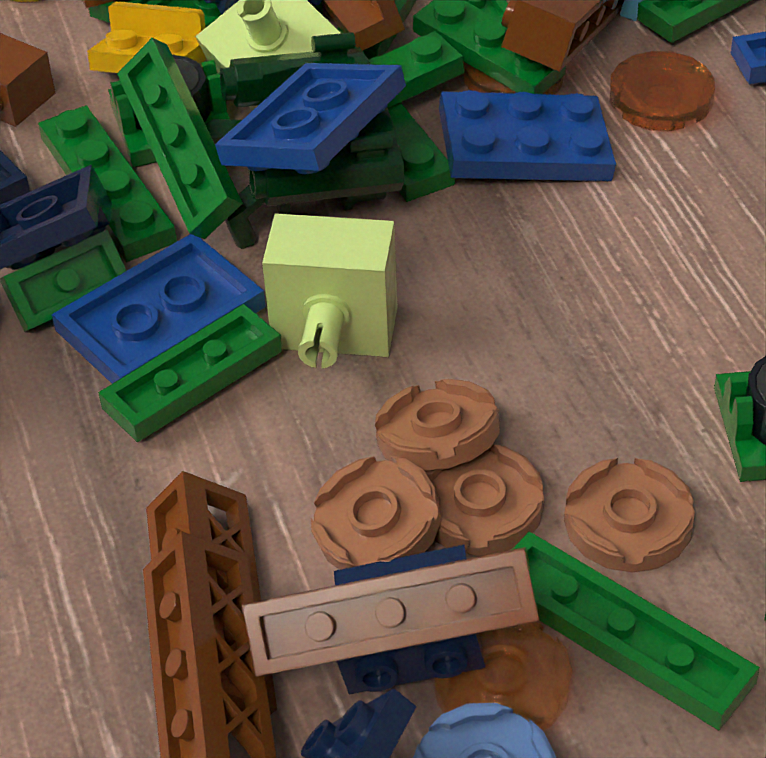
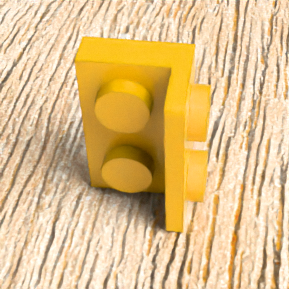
(136, 24)

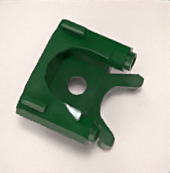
(357, 173)

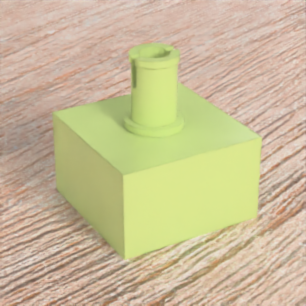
(262, 29)
(331, 285)

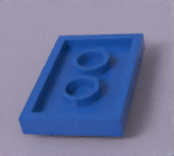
(311, 117)
(525, 136)
(155, 306)

